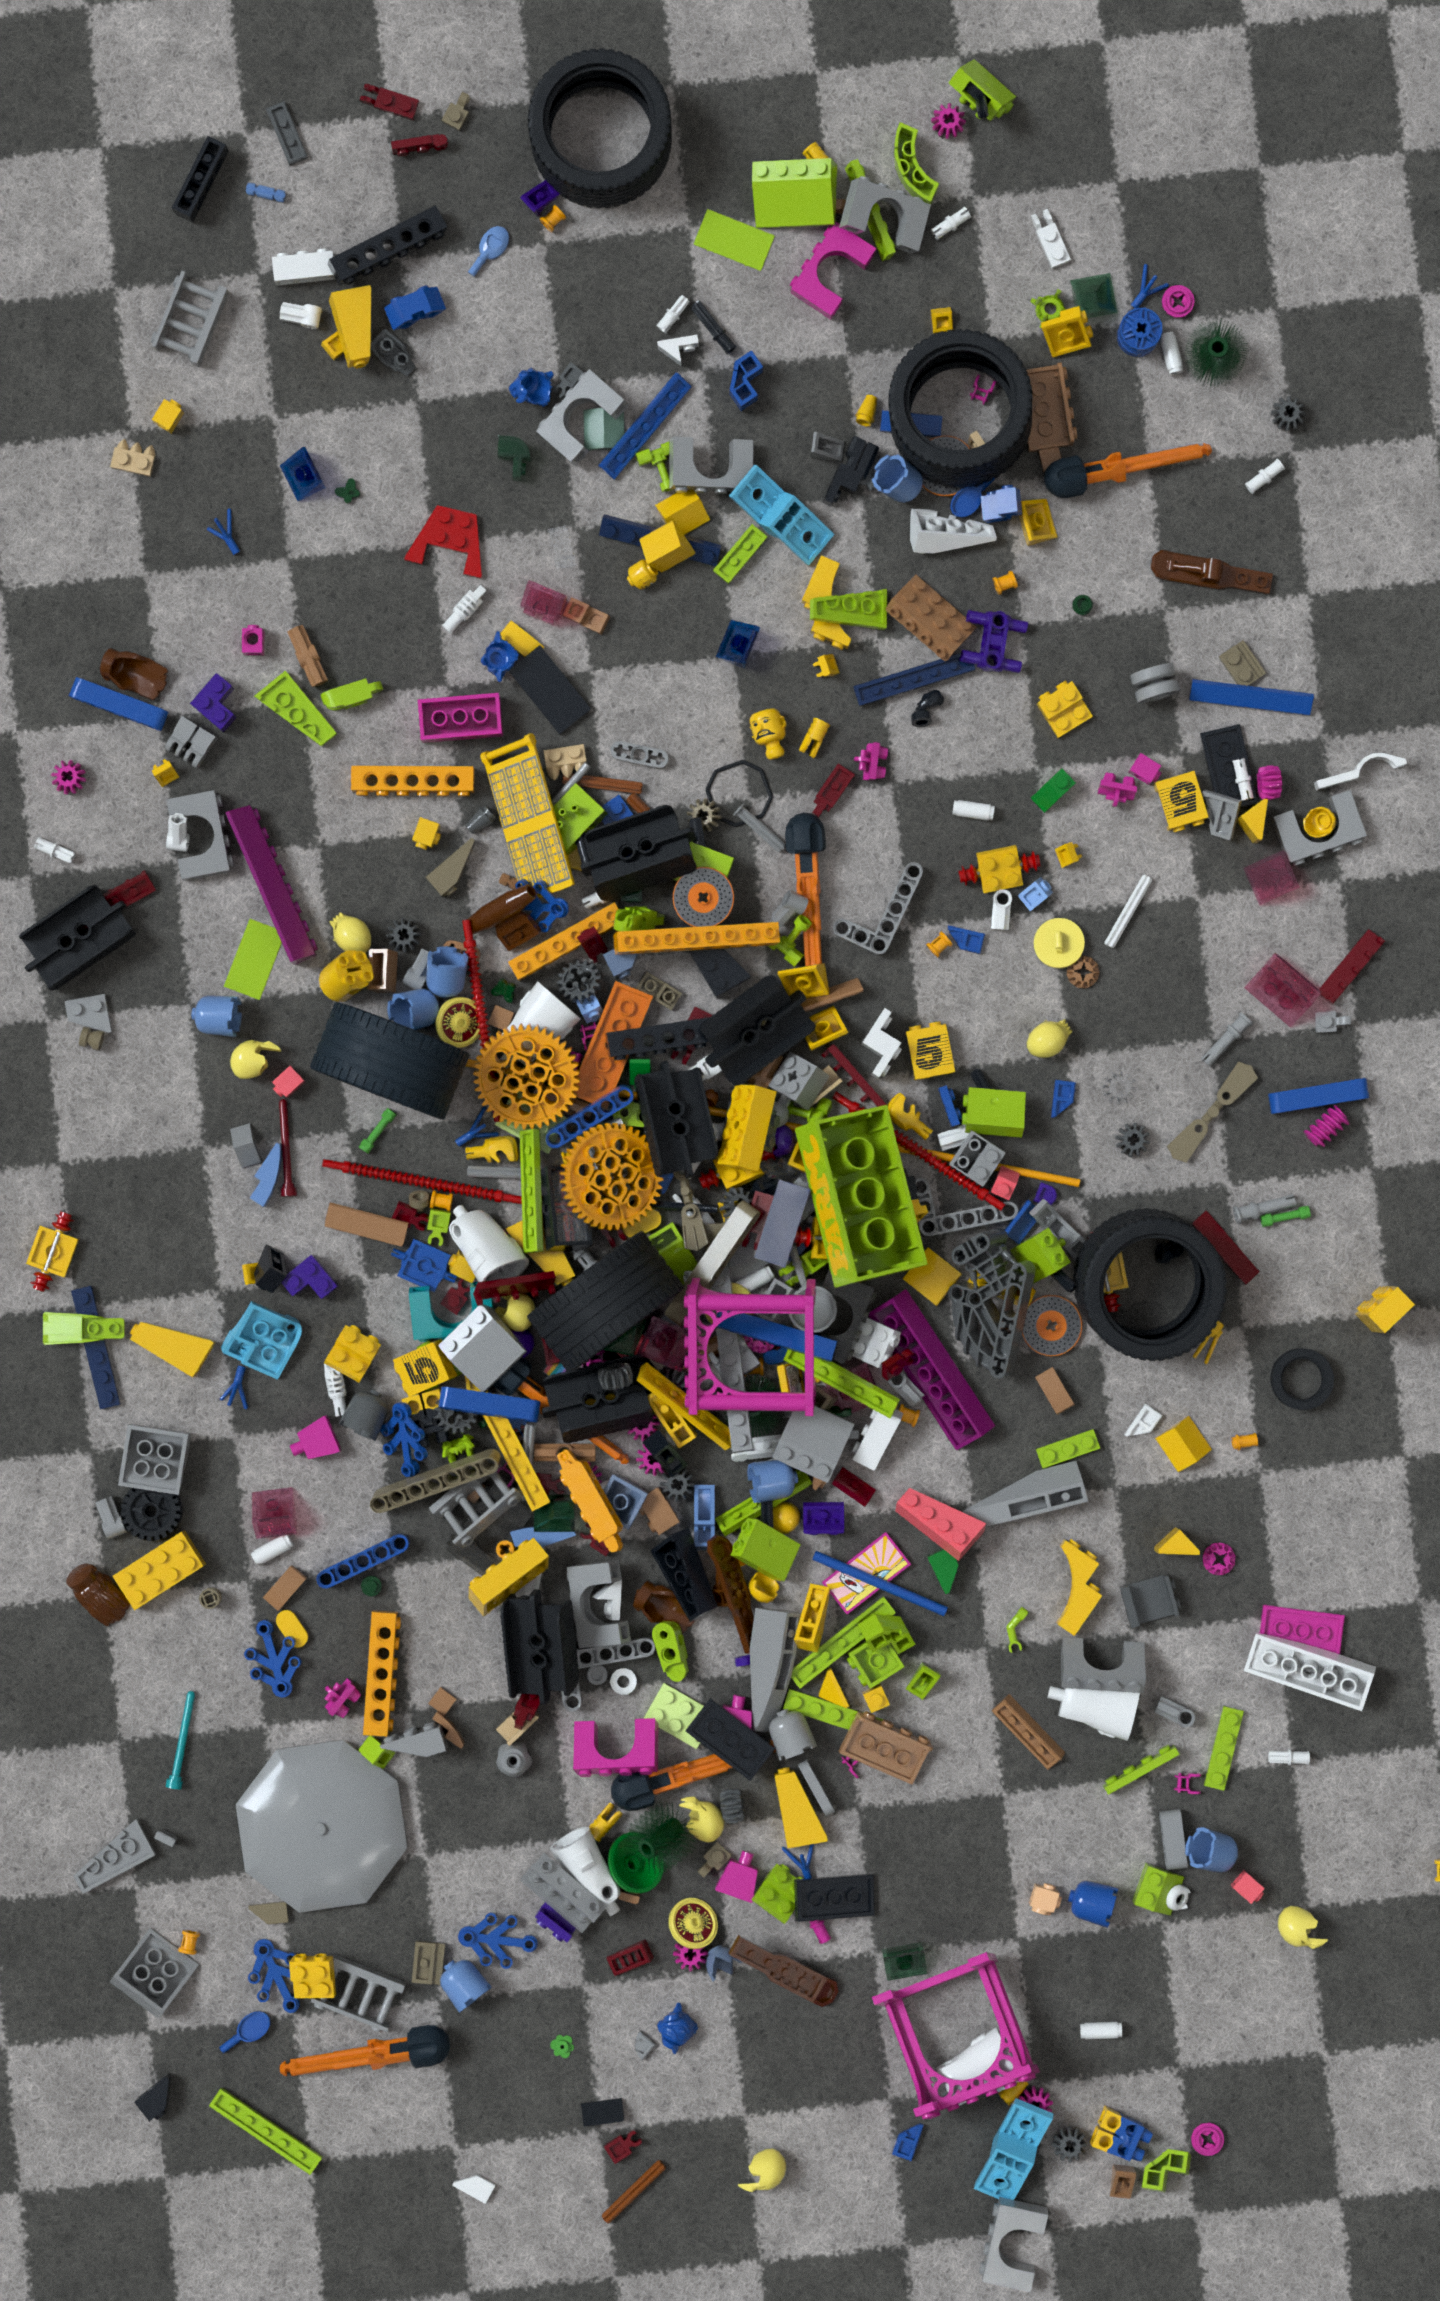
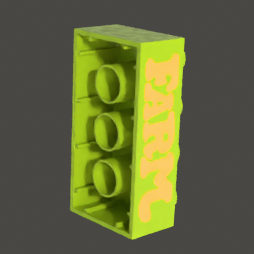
(860, 1196)

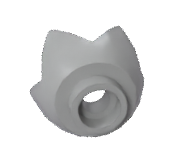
(515, 1750)

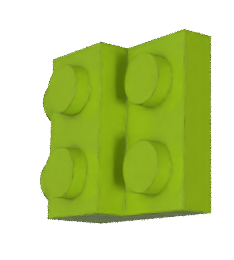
(874, 1666)
(777, 1893)

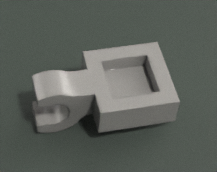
(1328, 1021)

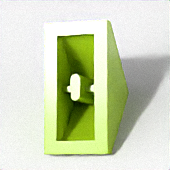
(923, 1681)

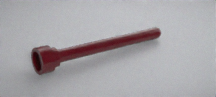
(288, 1188)

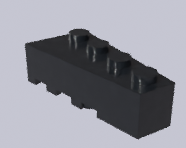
(718, 968)
(685, 1574)

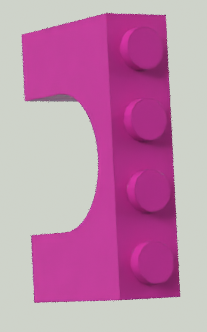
(836, 242)
(641, 1758)

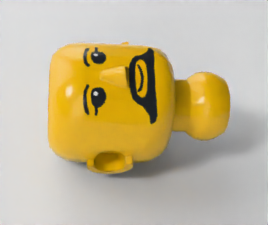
(768, 730)

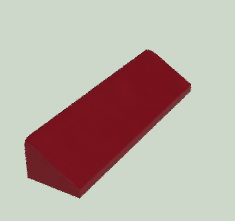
(1226, 1248)

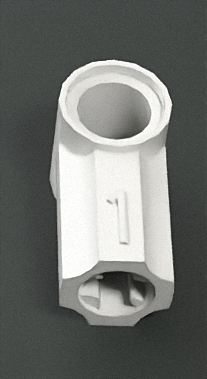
(305, 315)
(177, 833)
(1001, 912)
(952, 1138)

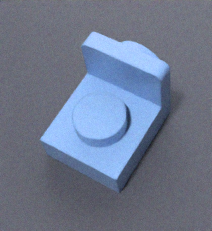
(1035, 893)
(591, 1009)

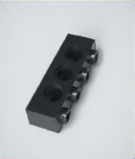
(200, 179)

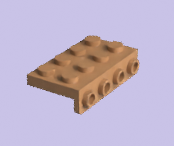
(1050, 409)
(930, 618)
(885, 1747)

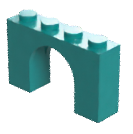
(424, 1320)

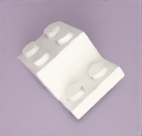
(882, 1044)

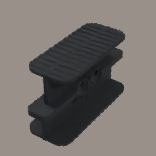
(666, 860)
(106, 933)
(747, 1056)
(668, 1149)
(580, 1421)
(525, 1669)

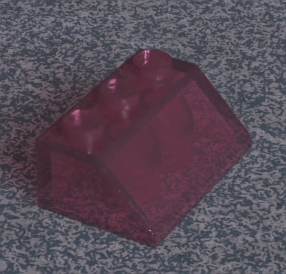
(1283, 989)

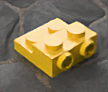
(1067, 332)
(1064, 708)
(353, 1353)
(312, 1976)

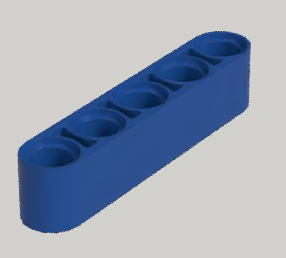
(118, 704)
(1318, 1095)
(583, 1124)
(489, 1404)
(370, 1553)

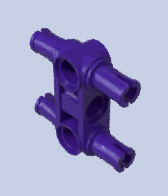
(993, 641)

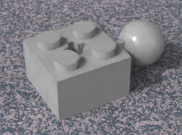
(796, 1082)

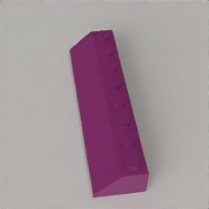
(271, 884)
(934, 1372)

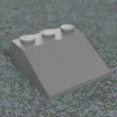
(482, 1347)
(813, 1442)
(154, 1458)
(154, 1973)

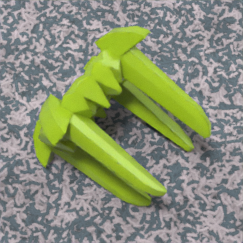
(1041, 302)
(457, 1446)

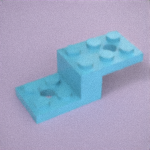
(781, 515)
(1013, 2150)

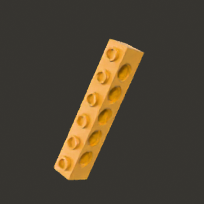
(360, 775)
(562, 943)
(372, 1725)

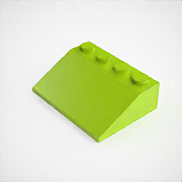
(794, 193)

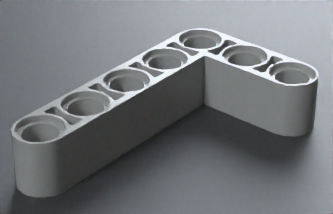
(888, 916)
(957, 1216)
(596, 1660)

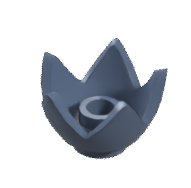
(719, 1959)

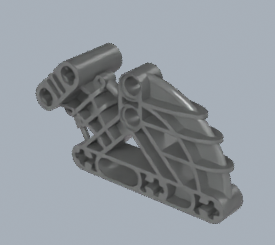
(1004, 1331)

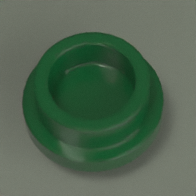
(1082, 605)
(371, 1586)

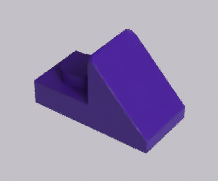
(540, 197)

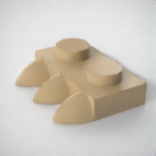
(133, 459)
(564, 760)

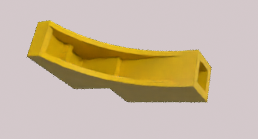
(821, 586)
(1082, 1596)

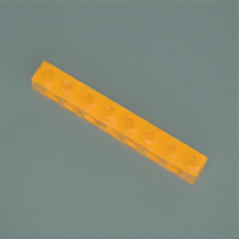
(696, 938)

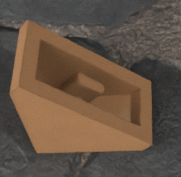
(1122, 2181)

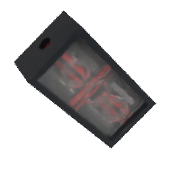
(561, 1226)

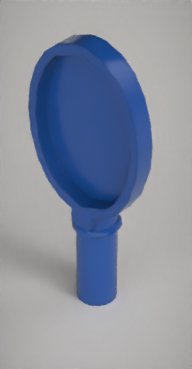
(967, 500)
(249, 2029)

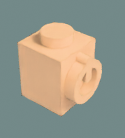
(1045, 1899)

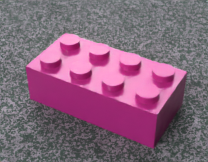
(460, 717)

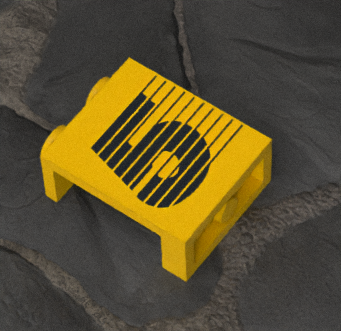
(1181, 801)
(930, 1050)
(424, 1368)

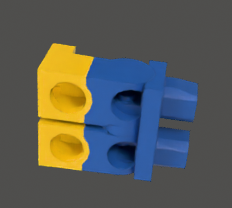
(1123, 2137)

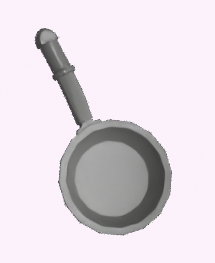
(825, 1304)

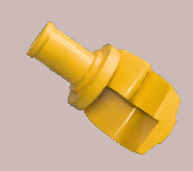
(907, 1120)
(492, 1146)

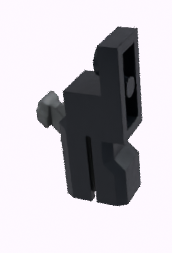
(855, 471)

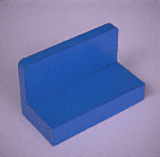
(1021, 1224)

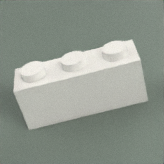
(302, 267)
(875, 1438)

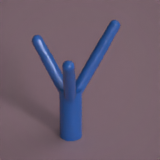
(1145, 290)
(227, 536)
(473, 1133)
(237, 1384)
(805, 1864)

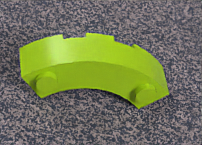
(907, 167)

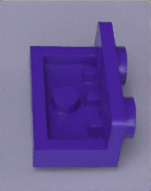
(823, 1518)
(549, 1918)

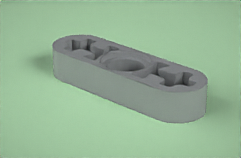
(623, 757)
(816, 1788)

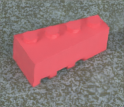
(941, 1523)

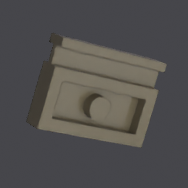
(1242, 664)
(428, 1962)

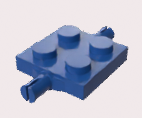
(424, 1265)

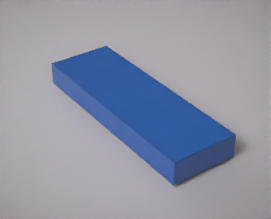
(927, 424)

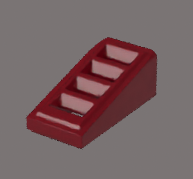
(646, 1952)

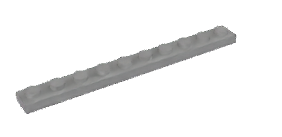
(733, 1373)

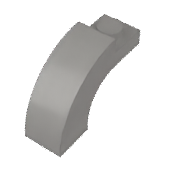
(1048, 1217)

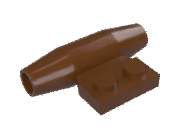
(506, 915)

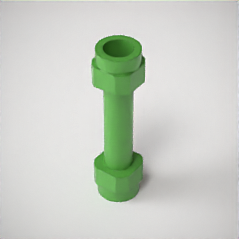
(367, 1144)
(1268, 1219)

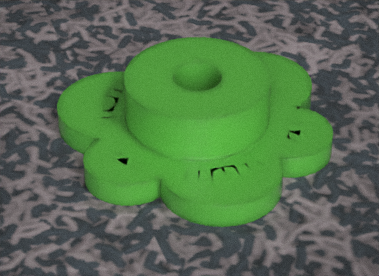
(560, 2040)

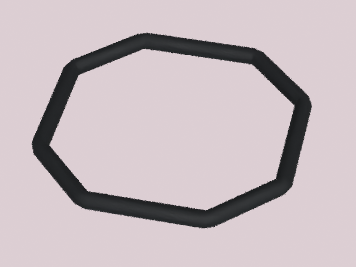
(764, 780)

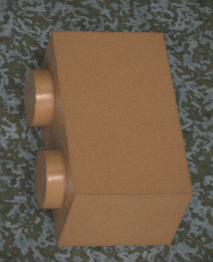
(384, 970)
(658, 1512)

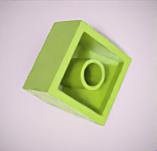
(1154, 1888)

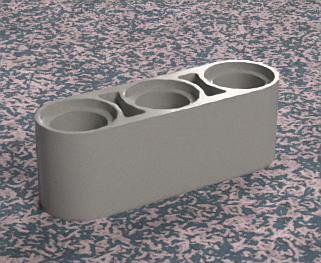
(1173, 1839)

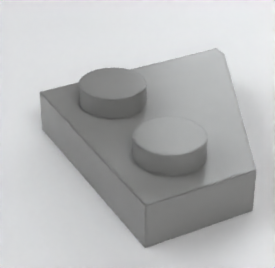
(1222, 813)
(90, 1012)

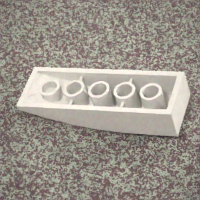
(1311, 1670)

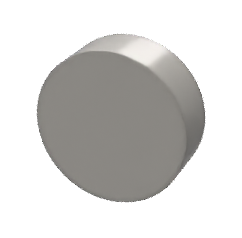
(597, 1674)

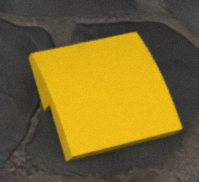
(933, 1279)

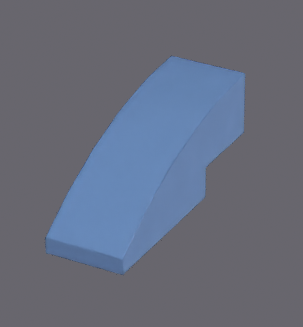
(268, 1176)
(704, 1515)
(543, 1538)

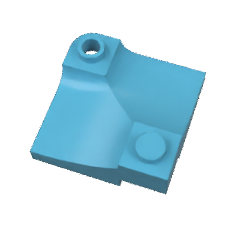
(263, 1340)

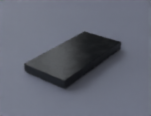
(549, 689)
(1220, 749)
(730, 1739)
(834, 1897)

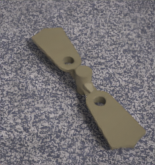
(1188, 1140)
(693, 1227)

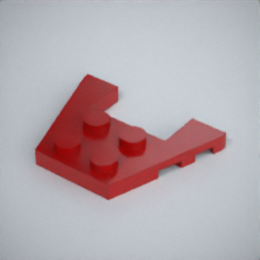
(451, 531)

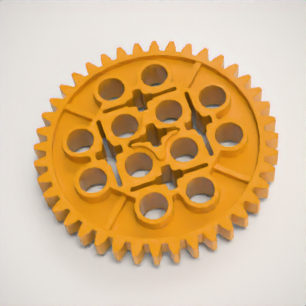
(512, 1044)
(578, 1186)

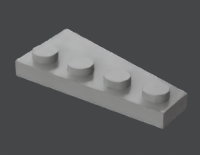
(120, 1855)

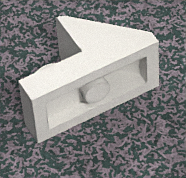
(672, 346)
(612, 1593)

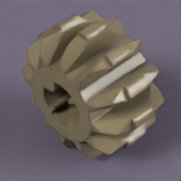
(706, 808)

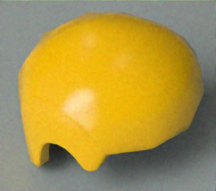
(1319, 822)
(785, 1517)
(763, 1588)

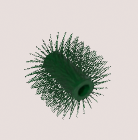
(1215, 353)
(756, 1417)
(660, 1838)

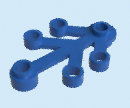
(538, 906)
(402, 1415)
(274, 1662)
(494, 1939)
(274, 1972)

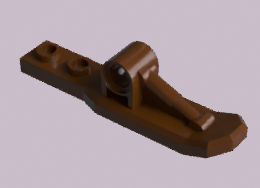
(1208, 573)
(731, 1587)
(786, 1972)

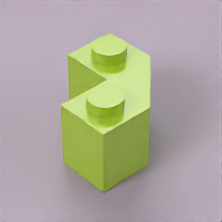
(886, 1629)
(1157, 2171)

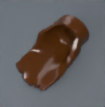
(134, 673)
(97, 1594)
(660, 1605)

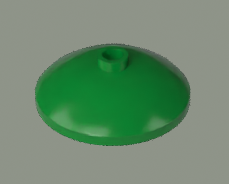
(634, 1878)

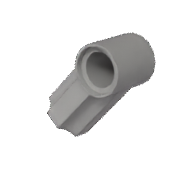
(791, 905)
(416, 974)
(907, 1390)
(111, 1519)
(1173, 1711)

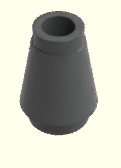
(481, 819)

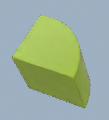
(373, 1753)

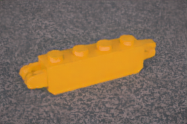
(591, 1500)

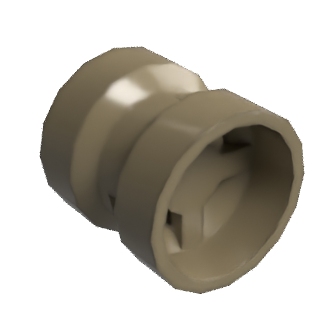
(93, 1039)
(213, 1596)

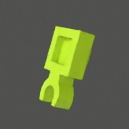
(438, 1223)

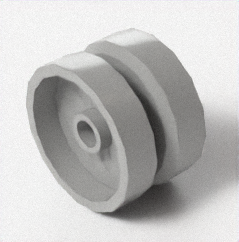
(1154, 683)

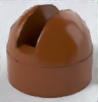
(712, 1097)

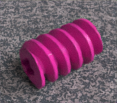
(1326, 1127)

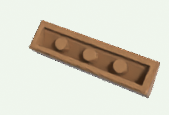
(836, 994)
(366, 1224)
(1028, 1732)

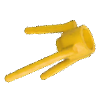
(1215, 1332)

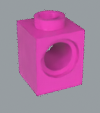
(256, 649)
(1145, 769)

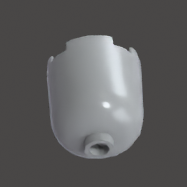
(791, 1734)

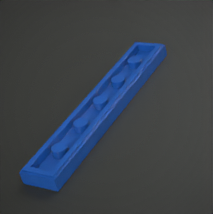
(645, 426)
(1251, 697)
(777, 1334)

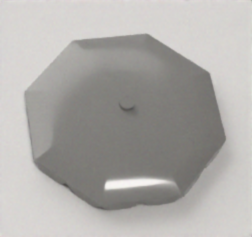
(321, 1826)

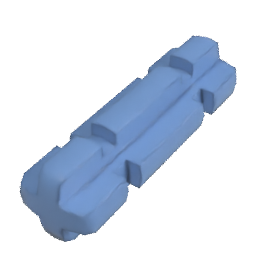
(265, 192)

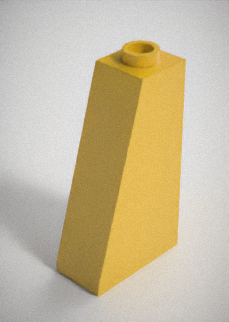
(353, 322)
(547, 1260)
(177, 1348)
(798, 1815)

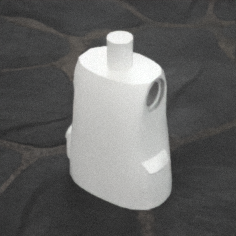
(545, 1009)
(486, 1246)
(1103, 1710)
(583, 1861)
(974, 2062)

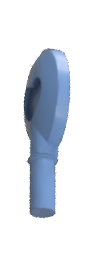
(491, 246)

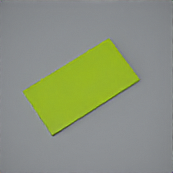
(734, 240)
(254, 959)

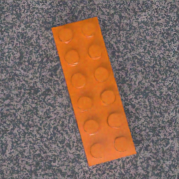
(598, 1071)

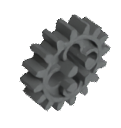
(583, 971)
(459, 1423)

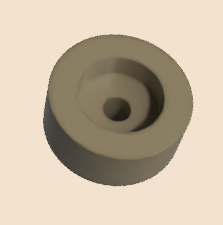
(419, 1200)

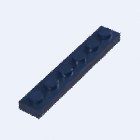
(631, 532)
(911, 679)
(97, 1353)

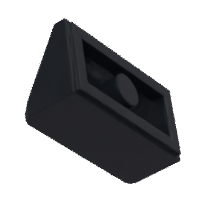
(602, 2112)

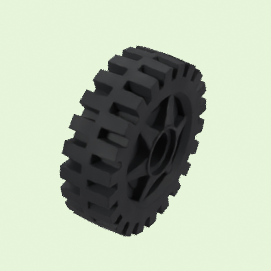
(151, 1527)

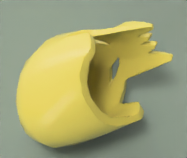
(351, 933)
(1048, 1038)
(247, 1061)
(516, 1312)
(705, 1819)
(1295, 1924)
(770, 2167)

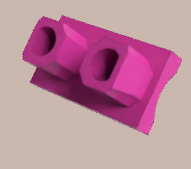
(869, 760)
(1117, 791)
(337, 1696)

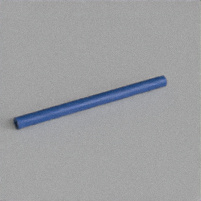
(880, 1583)

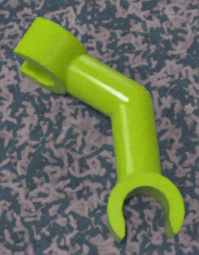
(1019, 1616)

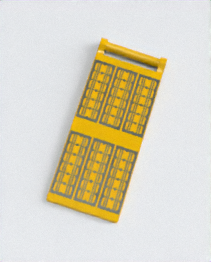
(528, 816)

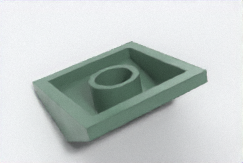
(601, 429)

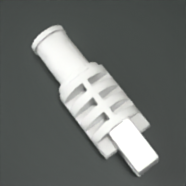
(464, 609)
(336, 1389)

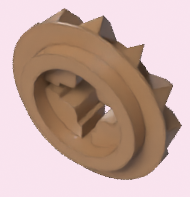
(1089, 979)

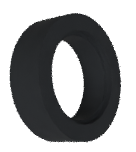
(1326, 1375)

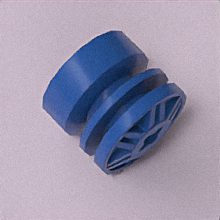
(1139, 343)

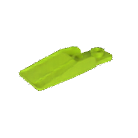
(80, 1328)

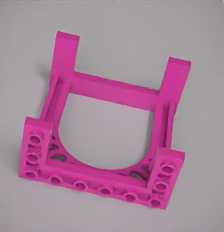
(703, 1301)
(928, 2098)

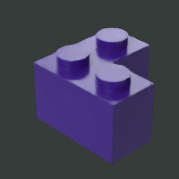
(210, 702)
(310, 1273)

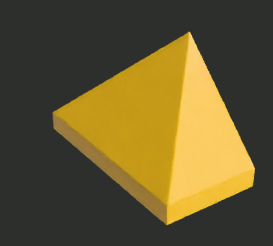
(832, 1691)

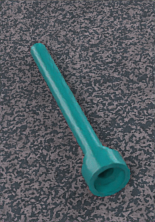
(174, 1780)

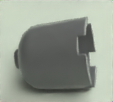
(365, 1414)

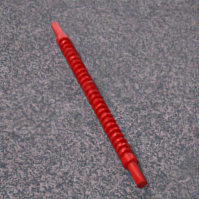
(470, 945)
(983, 1194)
(497, 1195)

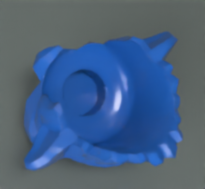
(532, 387)
(499, 657)
(676, 2028)

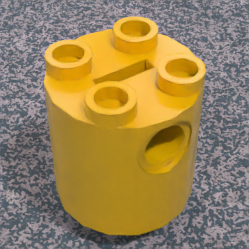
(346, 975)

